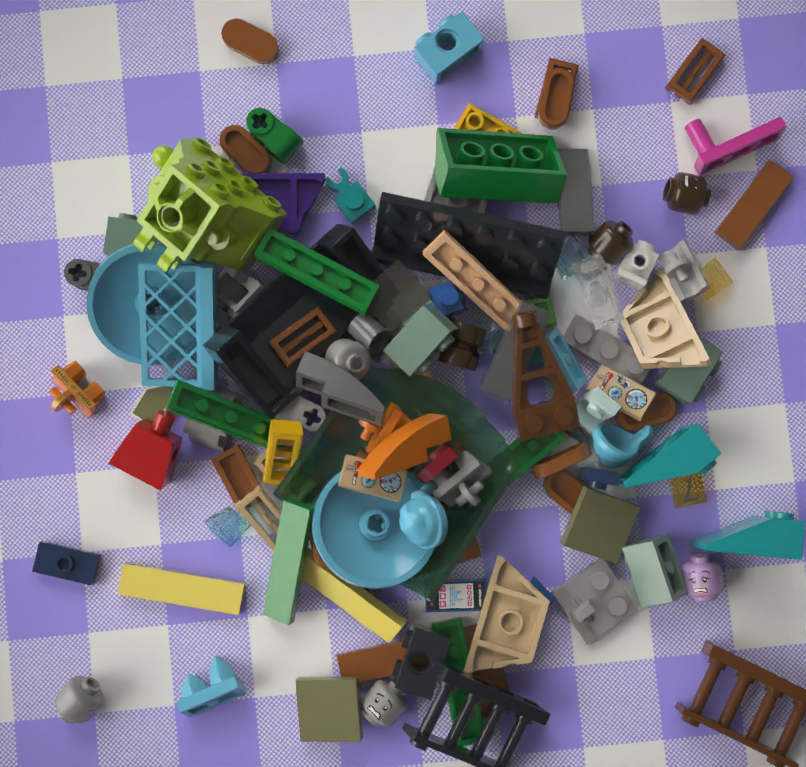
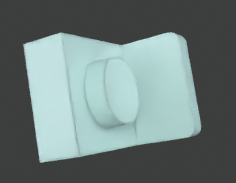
(595, 408)

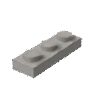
(604, 349)

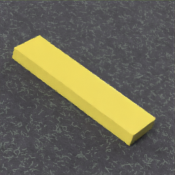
(181, 588)
(353, 600)

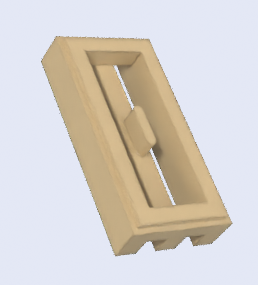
(250, 498)

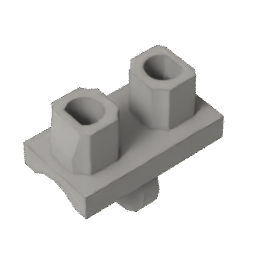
(684, 271)
(464, 484)

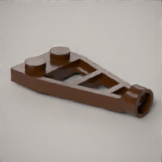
(547, 416)

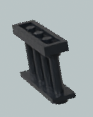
(475, 690)

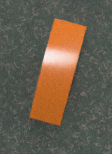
(406, 446)

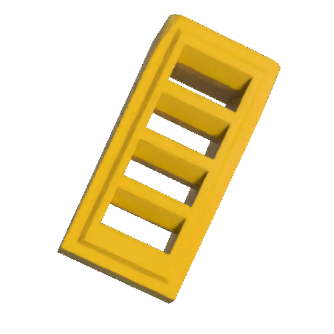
(282, 433)

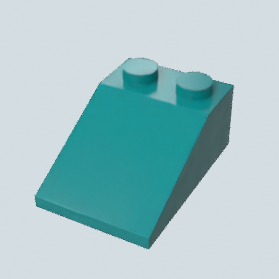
(679, 455)
(766, 535)

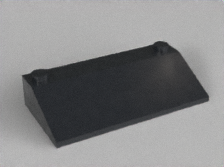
(243, 345)

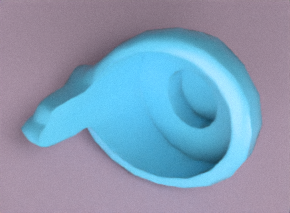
(617, 446)
(424, 518)

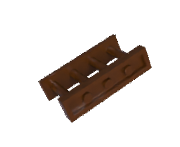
(747, 673)

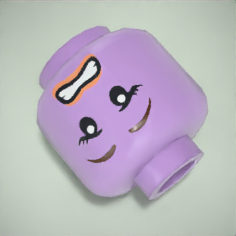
(703, 577)

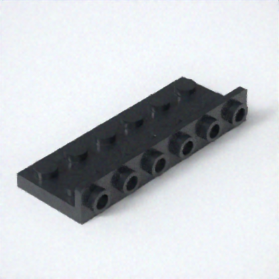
(513, 251)

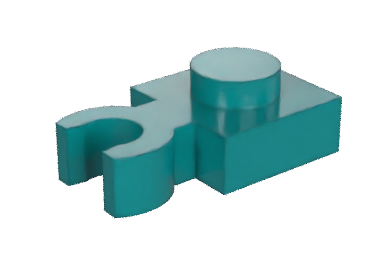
(352, 199)

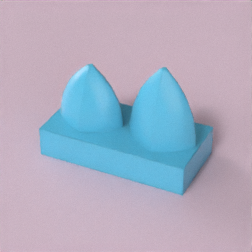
(565, 358)
(223, 688)

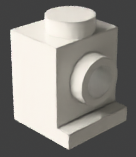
(631, 274)

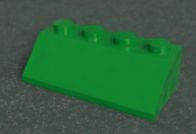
(498, 166)

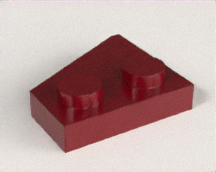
(440, 459)

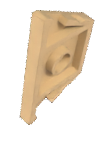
(661, 328)
(508, 621)

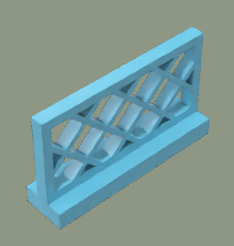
(205, 318)

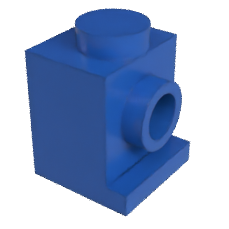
(448, 299)

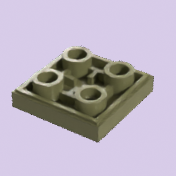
(600, 525)
(329, 709)

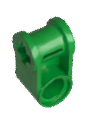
(276, 138)

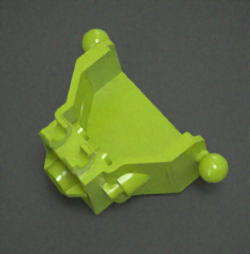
(204, 209)

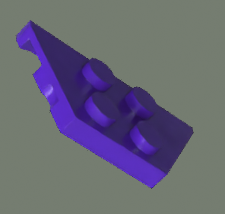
(294, 192)

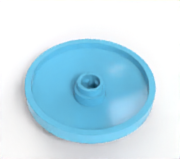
(115, 304)
(363, 536)

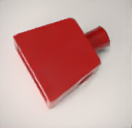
(150, 451)

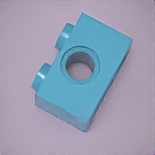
(440, 62)

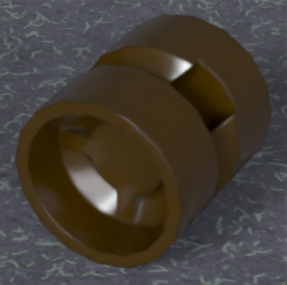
(464, 348)

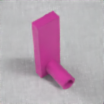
(715, 156)

